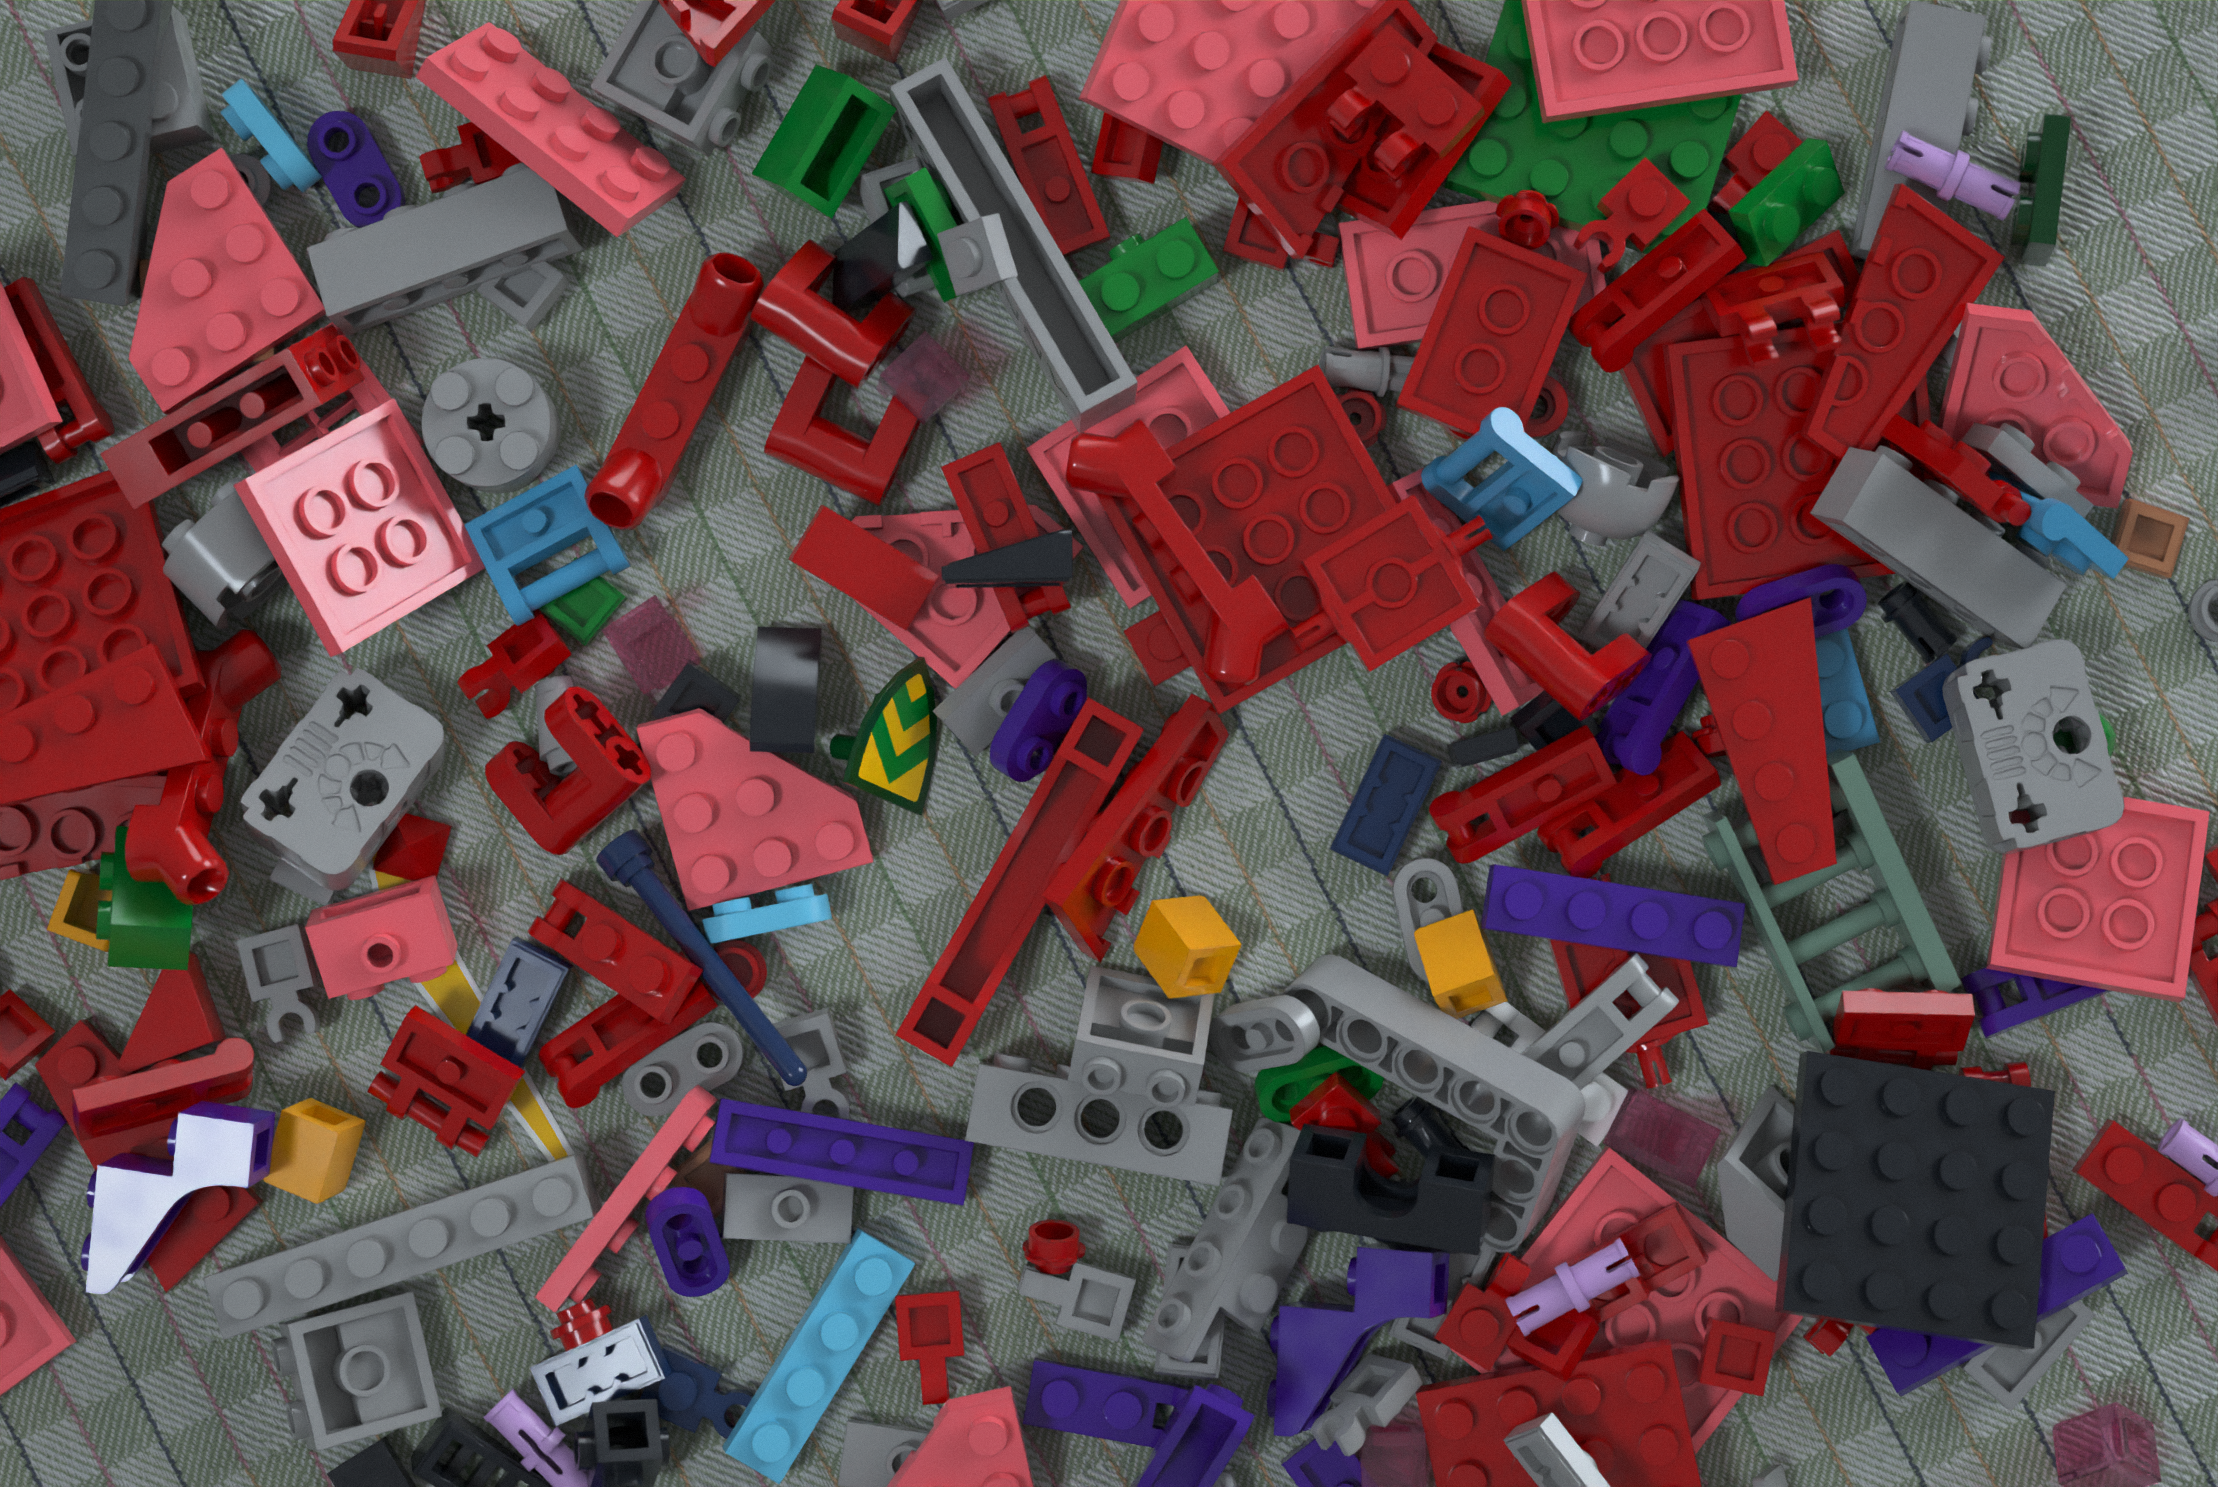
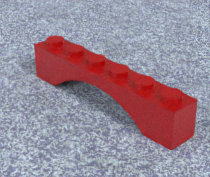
(1013, 890)

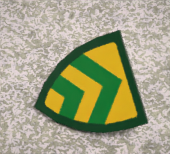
(895, 741)

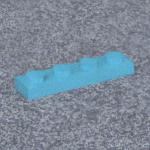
(818, 1356)

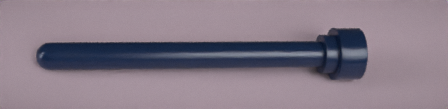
(630, 862)

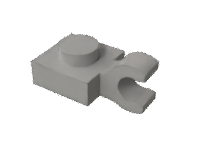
(1089, 1299)

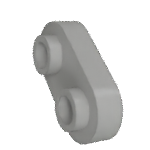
(1415, 914)
(1264, 1033)
(682, 1068)

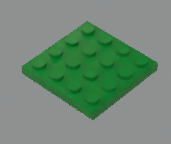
(1586, 156)

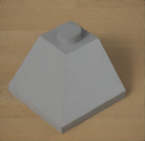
(1755, 1181)

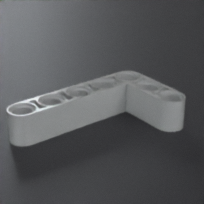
(1461, 1072)

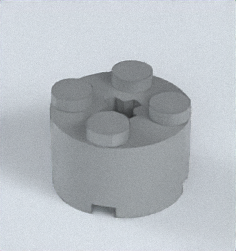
(464, 399)
(222, 560)

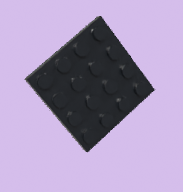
(1915, 1201)

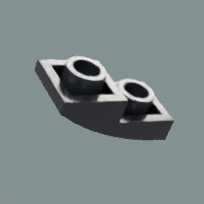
(785, 690)

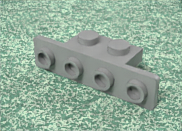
(1239, 1251)

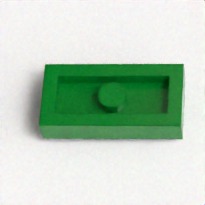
(1786, 202)
(932, 212)

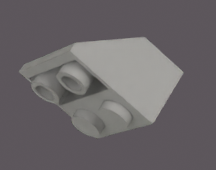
(179, 104)

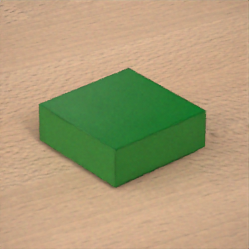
(585, 609)

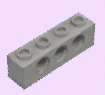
(998, 1122)

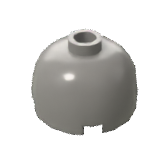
(1619, 492)

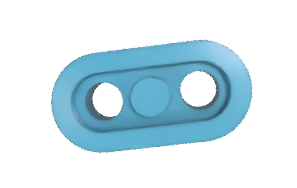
(252, 117)
(793, 908)

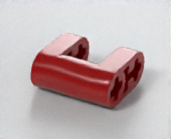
(821, 329)
(833, 451)
(1531, 639)
(567, 810)

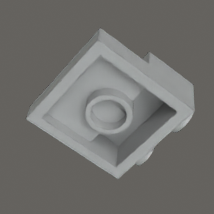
(670, 84)
(1140, 1039)
(356, 1371)

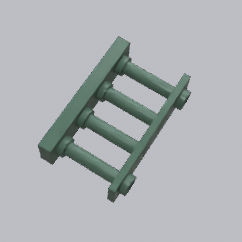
(1894, 904)

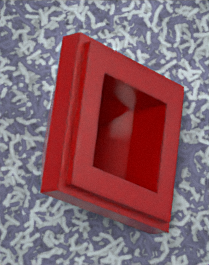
(413, 848)

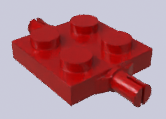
(1391, 583)
(1585, 967)

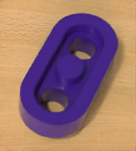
(354, 168)
(1829, 611)
(1038, 720)
(687, 1241)

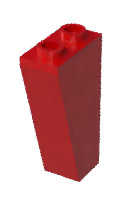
(234, 415)

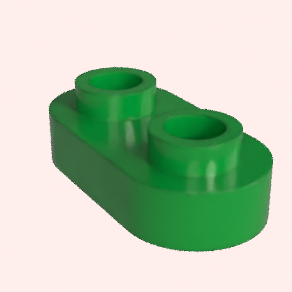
(1285, 1086)

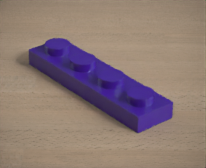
(1612, 916)
(841, 1152)
(2072, 1267)

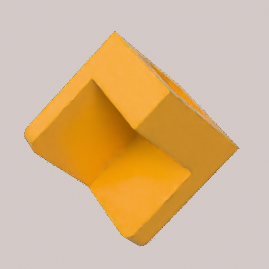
(78, 907)
(1186, 946)
(1460, 965)
(314, 1150)

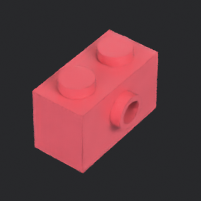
(382, 939)

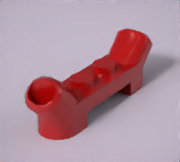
(676, 393)
(1240, 617)
(171, 838)

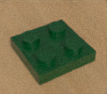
(2043, 168)

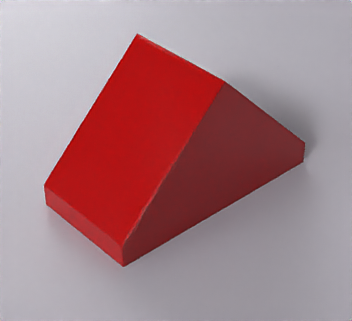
(875, 24)
(380, 36)
(174, 1019)

